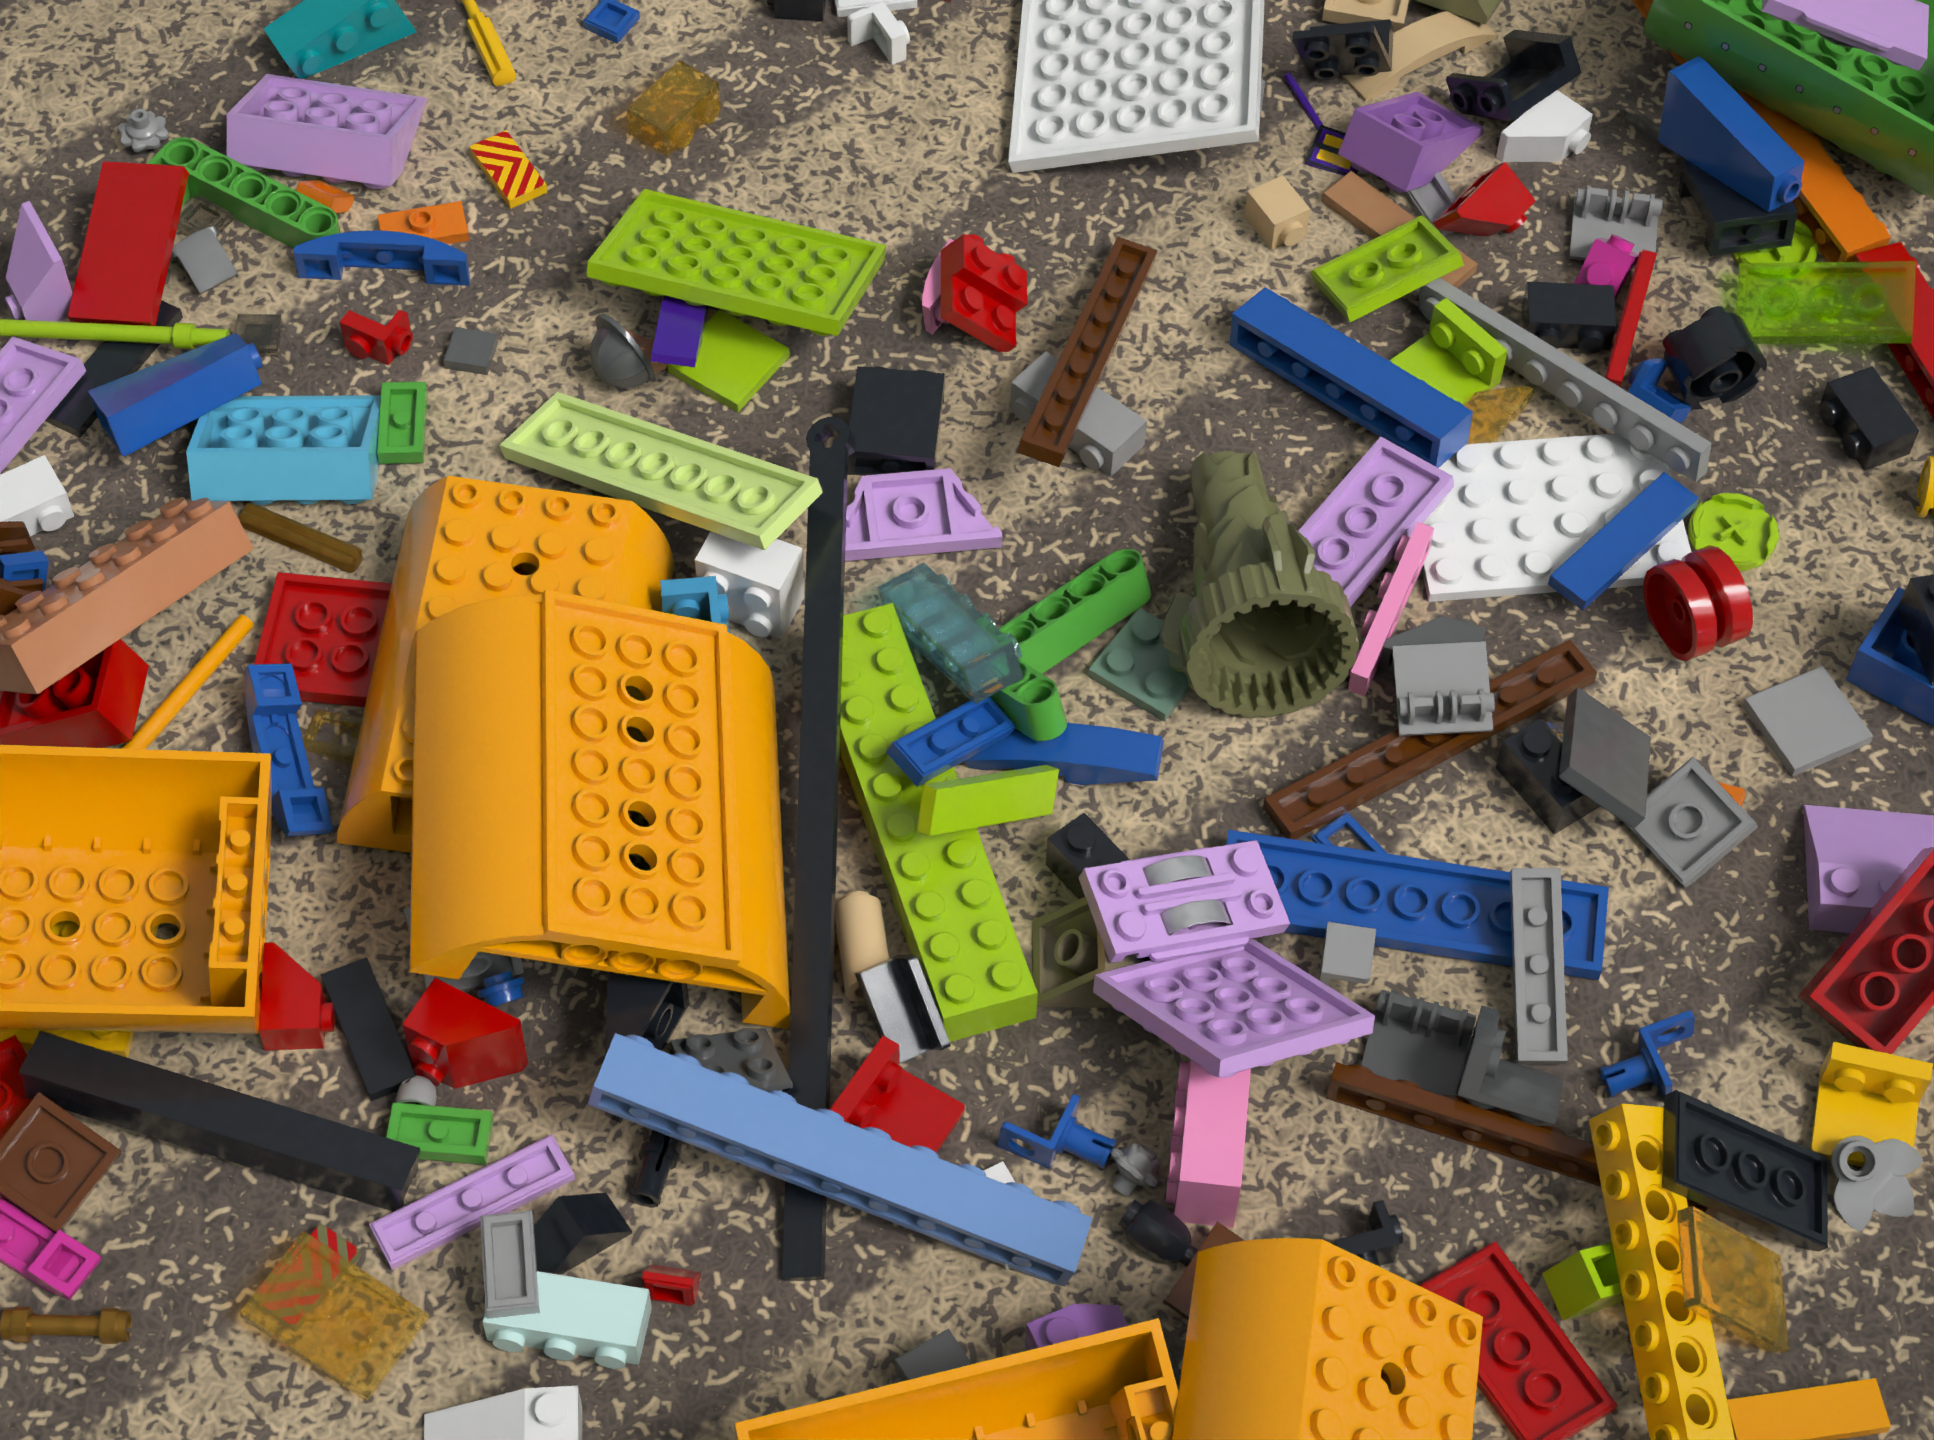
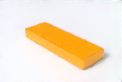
(1811, 1413)

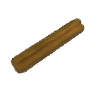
(301, 537)

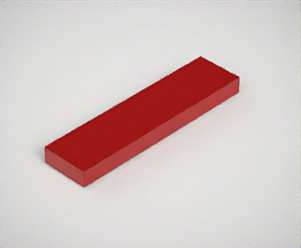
(1630, 317)

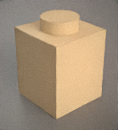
(1277, 213)

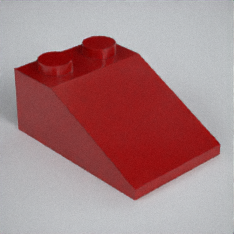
(83, 709)

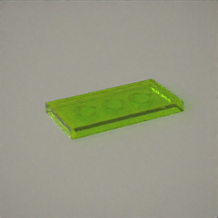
(1828, 302)

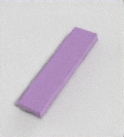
(459, 1205)

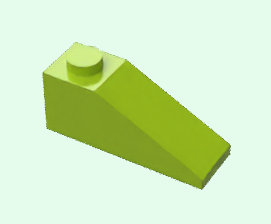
(1585, 1282)

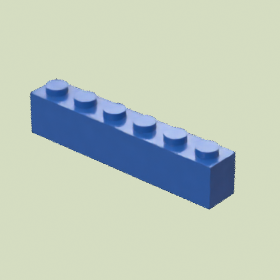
(1350, 377)

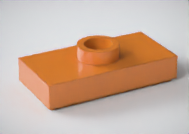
(438, 222)

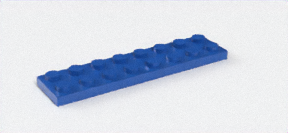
(1421, 902)

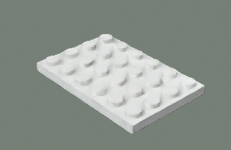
(1530, 508)

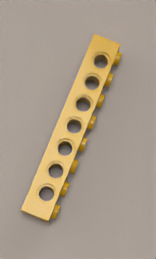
(1669, 1343)

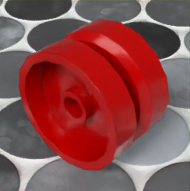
(1698, 602)

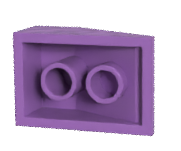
(1406, 140)

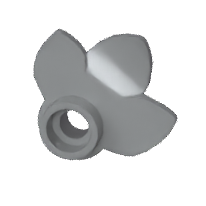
(1878, 1184)

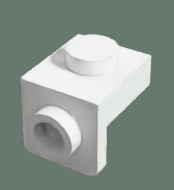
(882, 26)

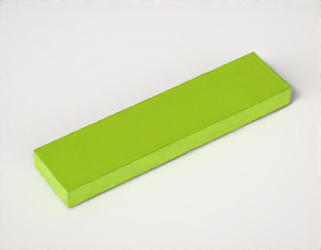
(987, 800)

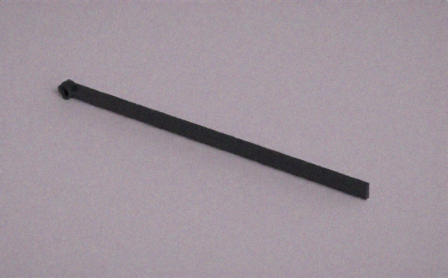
(817, 827)

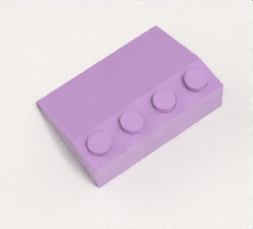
(324, 130)
(1856, 859)

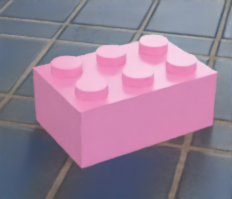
(1207, 1145)

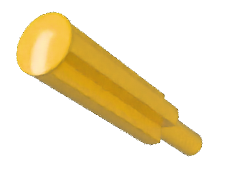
(489, 45)

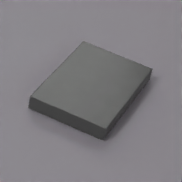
(1605, 758)

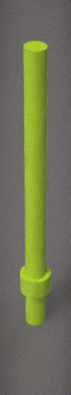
(181, 335)

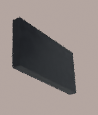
(1745, 1171)

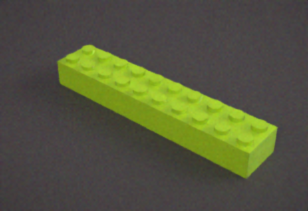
(936, 881)

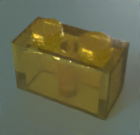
(674, 108)

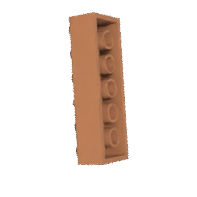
(116, 591)

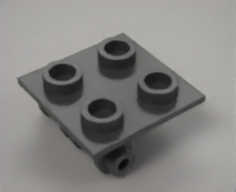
(1419, 1042)
(742, 1052)

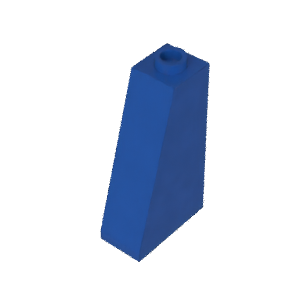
(1726, 137)
(175, 392)

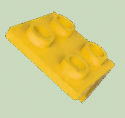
(1867, 1097)

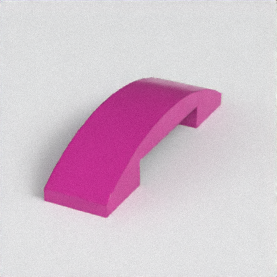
(42, 1255)

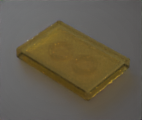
(1732, 1280)
(334, 1316)

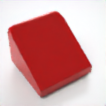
(671, 1284)

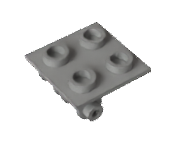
(1602, 215)
(1443, 688)

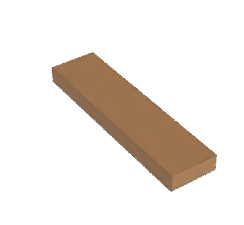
(1378, 214)

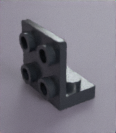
(1346, 49)

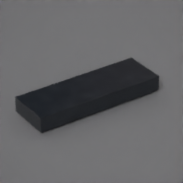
(368, 1028)

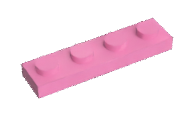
(1395, 593)

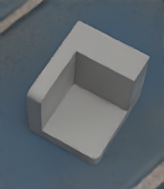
(1347, 953)

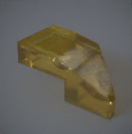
(1495, 410)

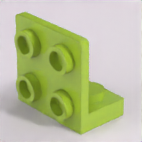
(1454, 355)

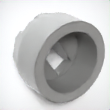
(418, 1090)

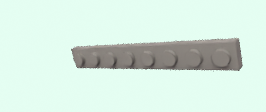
(1580, 386)

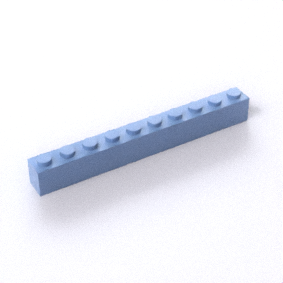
(840, 1159)

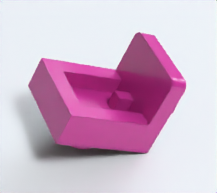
(1608, 263)

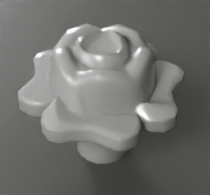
(143, 130)
(1137, 1167)

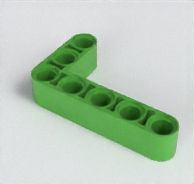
(249, 194)
(1062, 626)

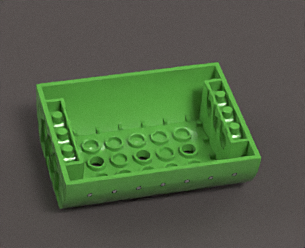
(1828, 89)

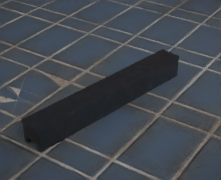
(220, 1122)

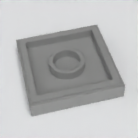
(1807, 721)
(1692, 822)

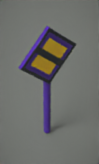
(1327, 141)

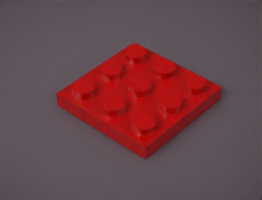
(327, 633)

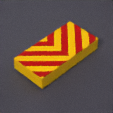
(508, 169)

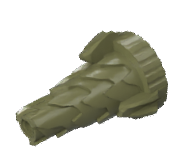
(1262, 619)

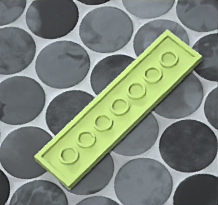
(662, 470)

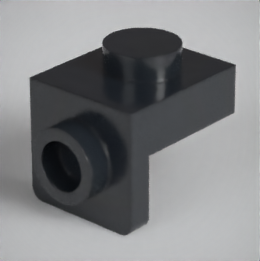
(1379, 1244)

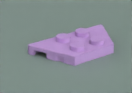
(915, 516)

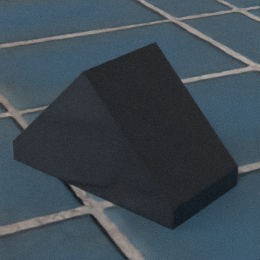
(577, 1230)

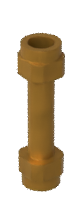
(21, 1323)

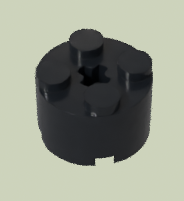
(1713, 358)

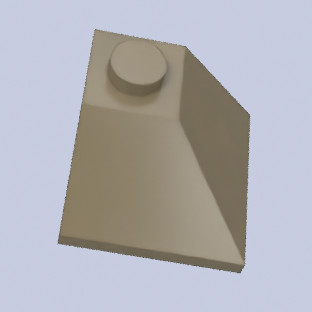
(1069, 956)

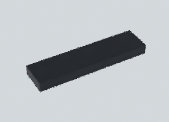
(105, 365)

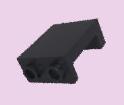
(1535, 70)
(1732, 219)
(895, 420)

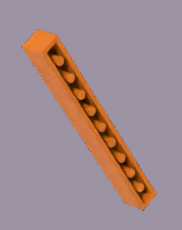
(1826, 200)

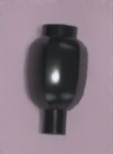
(1158, 1233)

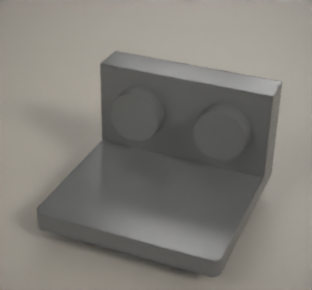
(1504, 1084)

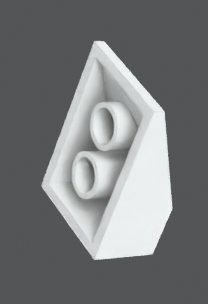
(516, 1415)

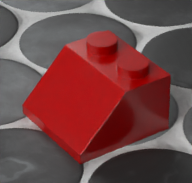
(462, 1038)

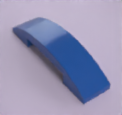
(384, 250)
(274, 729)

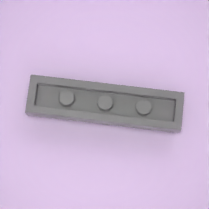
(1538, 966)

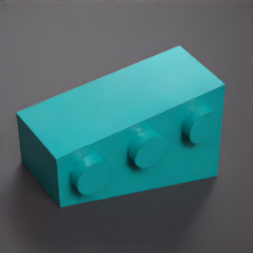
(334, 31)

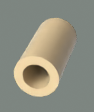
(859, 937)

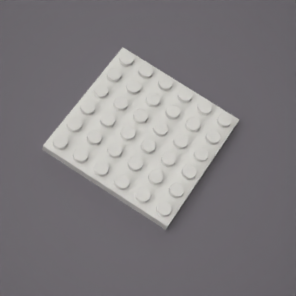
(1134, 79)

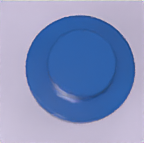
(501, 989)

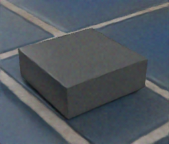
(471, 351)

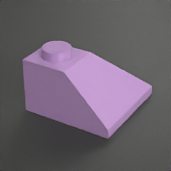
(36, 273)

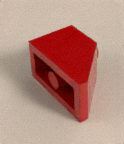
(1488, 205)
(291, 1005)

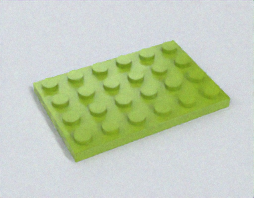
(737, 262)

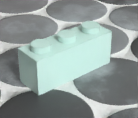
(579, 1319)

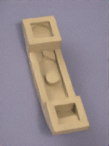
(1420, 45)

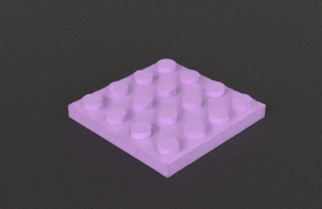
(1234, 1007)

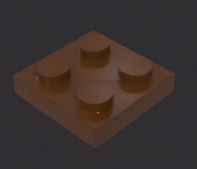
(52, 1163)

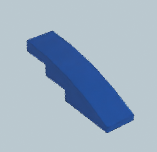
(1081, 754)

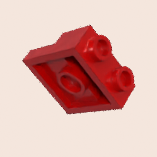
(982, 291)

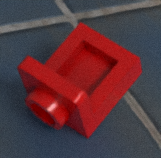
(374, 340)

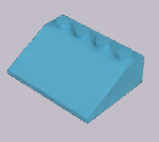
(287, 450)

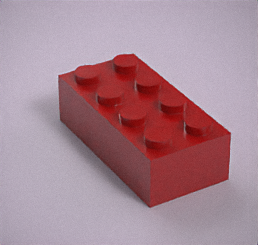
(1884, 970)

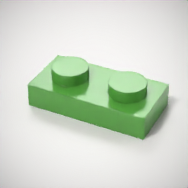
(402, 422)
(443, 1132)

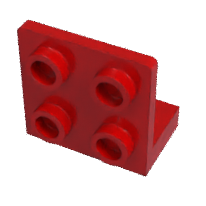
(897, 1101)

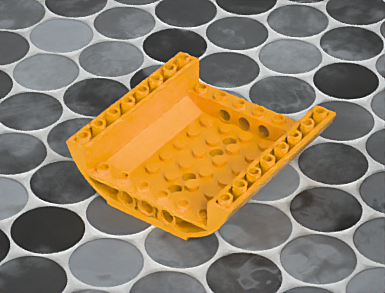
(533, 785)

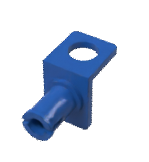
(1648, 1066)
(1067, 1137)

